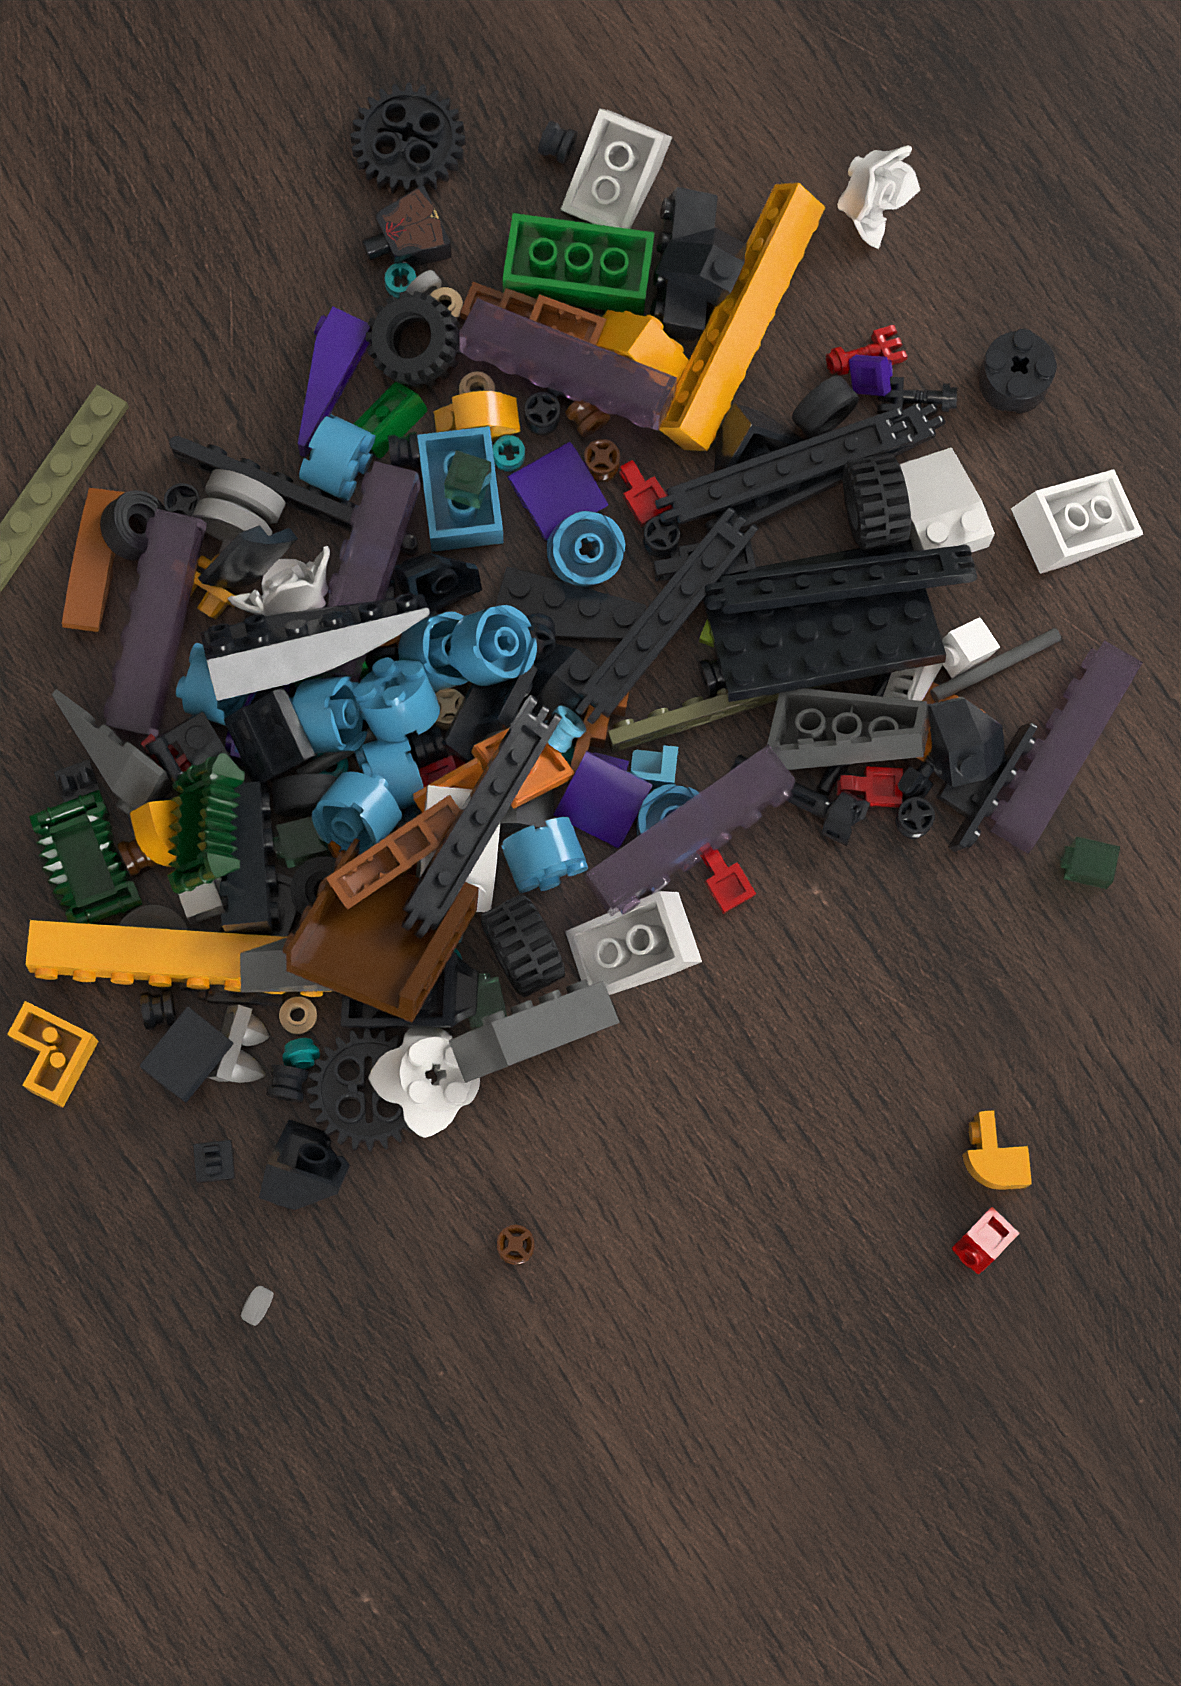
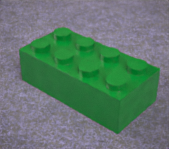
(579, 263)

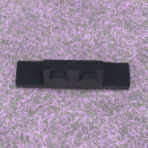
(485, 712)
(979, 797)

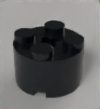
(1034, 370)

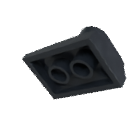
(447, 1004)

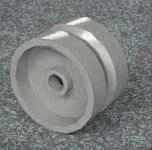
(237, 505)

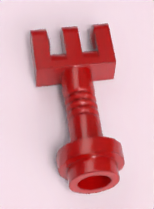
(838, 359)

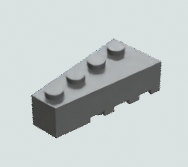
(846, 728)
(533, 1029)

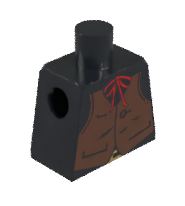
(409, 232)

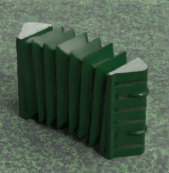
(204, 823)
(83, 860)

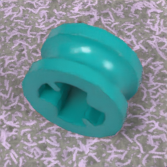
(394, 270)
(501, 460)

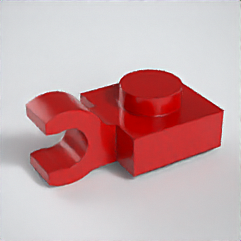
(641, 494)
(877, 786)
(728, 884)

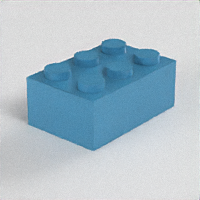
(451, 522)

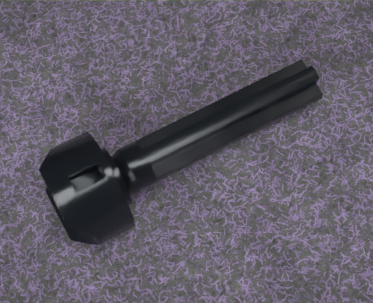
(837, 814)

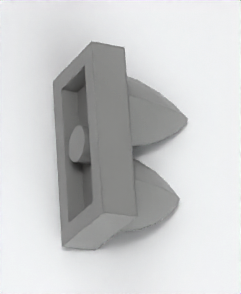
(244, 1030)

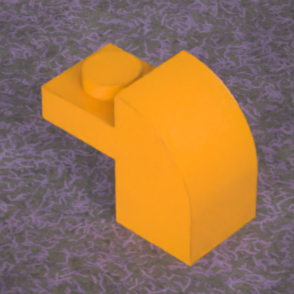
(480, 410)
(153, 830)
(993, 1165)

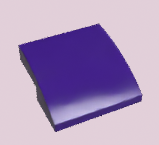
(556, 488)
(603, 799)

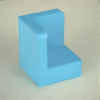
(655, 767)

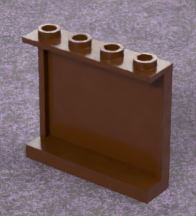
(367, 949)

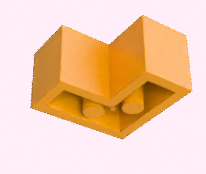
(642, 341)
(61, 1051)

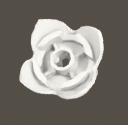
(876, 185)
(288, 587)
(402, 1080)

